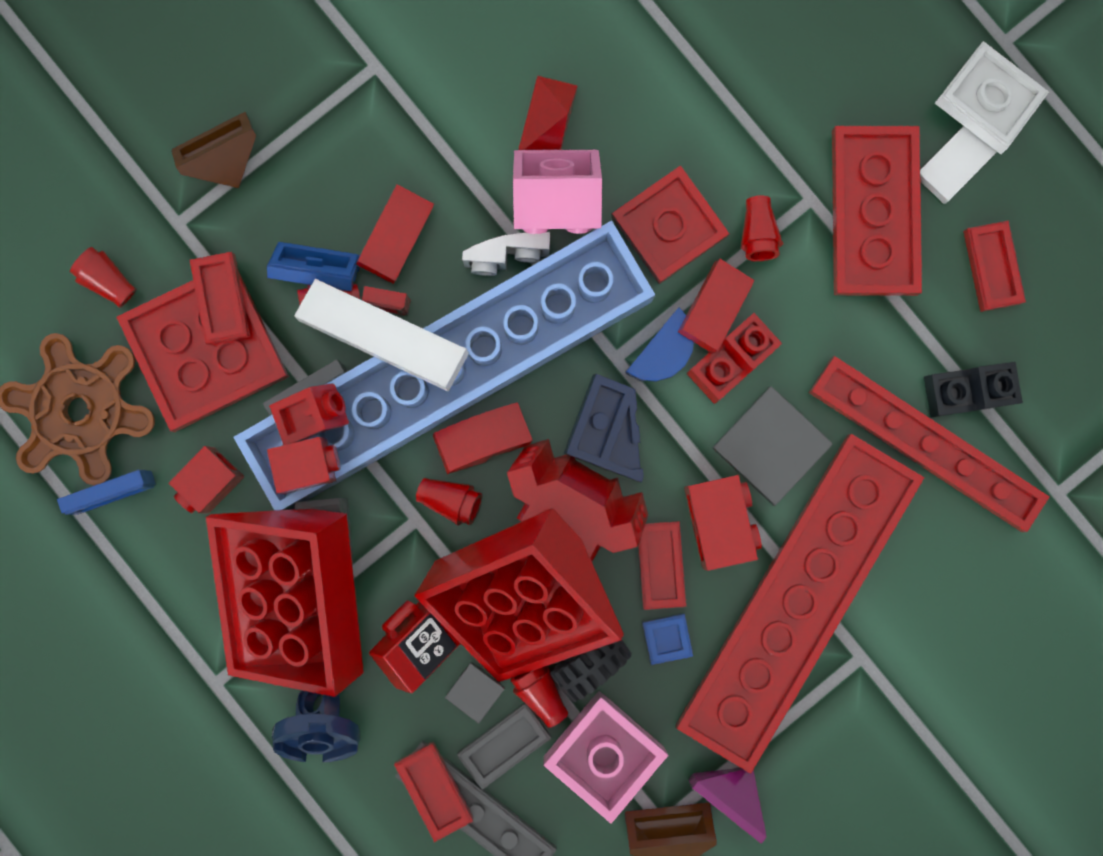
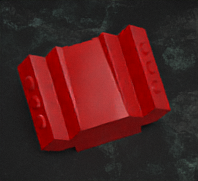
(580, 496)

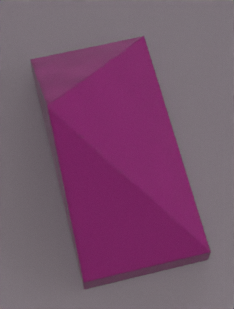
(735, 795)

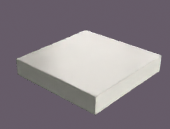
(992, 97)

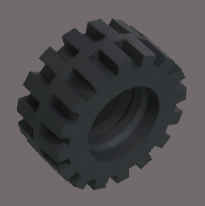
(589, 670)

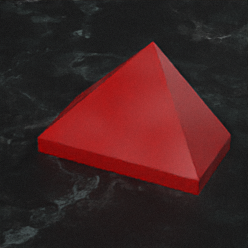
(548, 115)

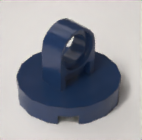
(316, 731)

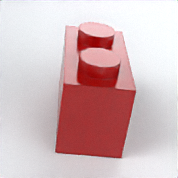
(722, 522)

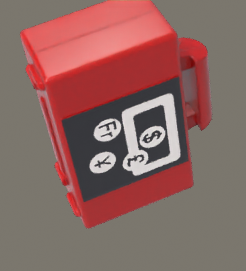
(412, 646)

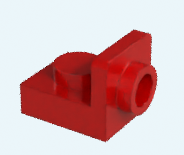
(309, 413)

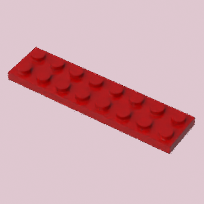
(799, 603)

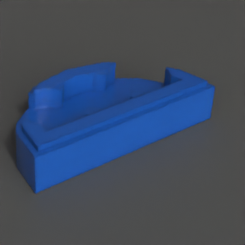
(664, 354)

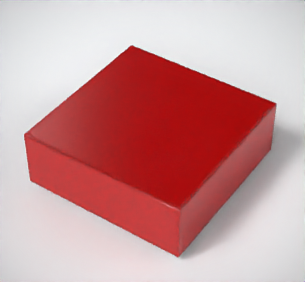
(387, 300)

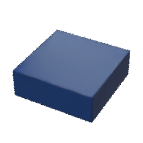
(667, 639)

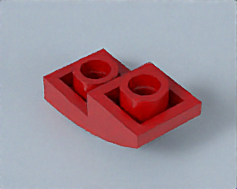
(395, 234)
(736, 358)
(482, 437)

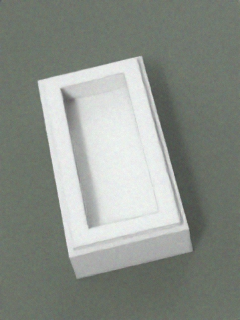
(955, 164)

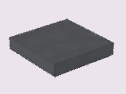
(772, 446)

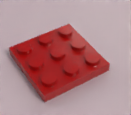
(187, 374)

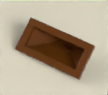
(218, 153)
(671, 830)

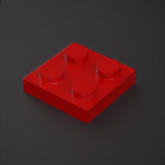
(669, 224)

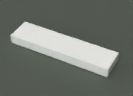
(382, 335)

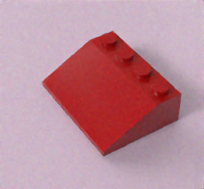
(522, 597)
(287, 598)

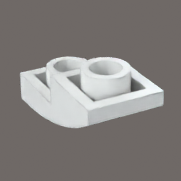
(492, 254)

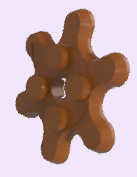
(48, 403)

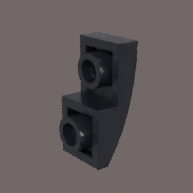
(973, 389)

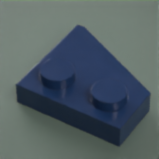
(608, 429)

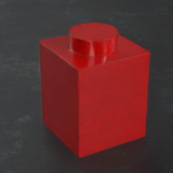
(303, 465)
(205, 481)

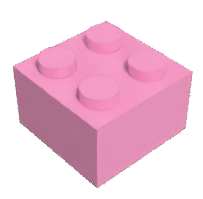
(557, 190)
(605, 757)

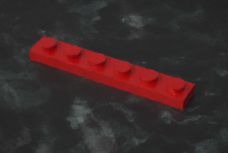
(929, 444)

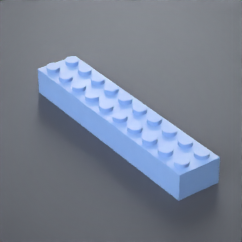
(506, 338)

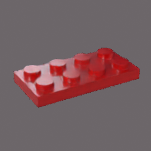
(876, 211)

